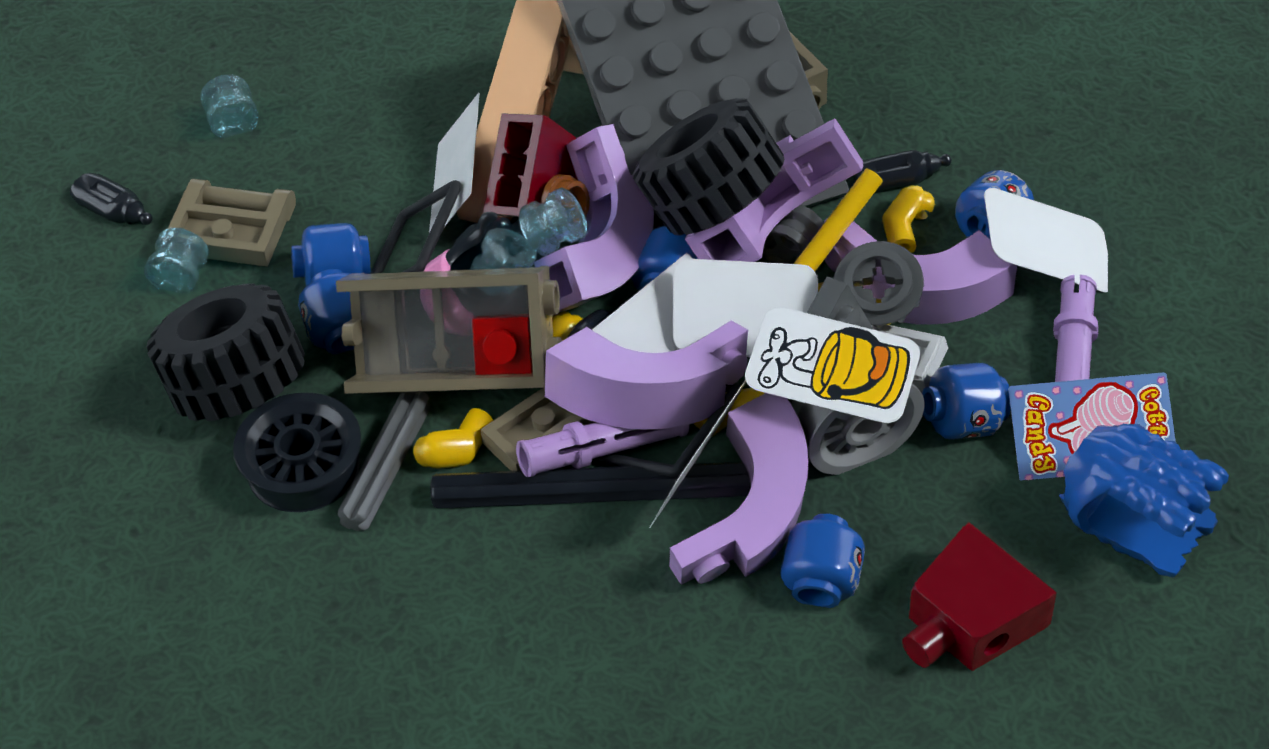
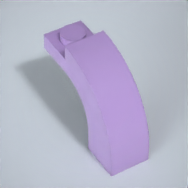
(809, 168)
(616, 223)
(956, 281)
(642, 388)
(776, 458)

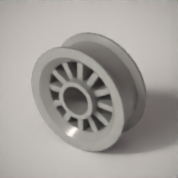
(848, 441)

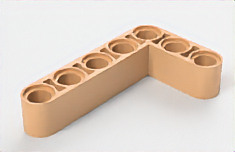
(523, 83)

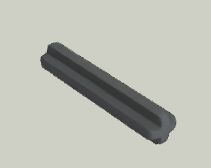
(384, 460)

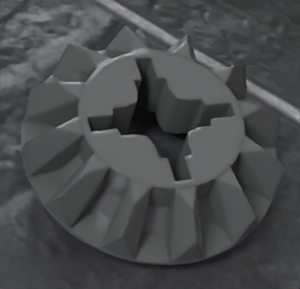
(898, 267)

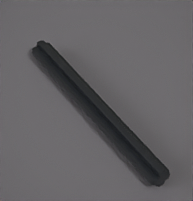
(586, 485)

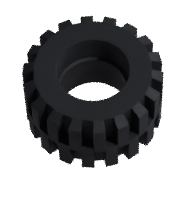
(708, 166)
(226, 352)

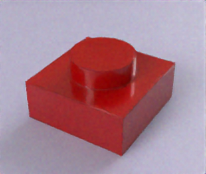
(502, 344)

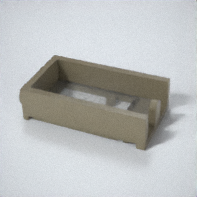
(418, 326)

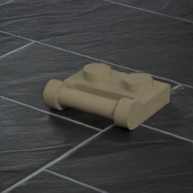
(235, 222)

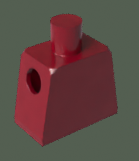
(525, 158)
(975, 603)

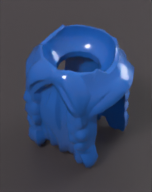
(1141, 494)

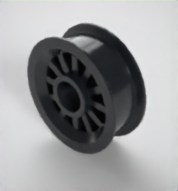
(296, 425)

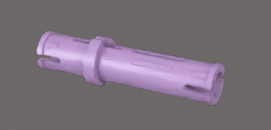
(1075, 329)
(545, 454)

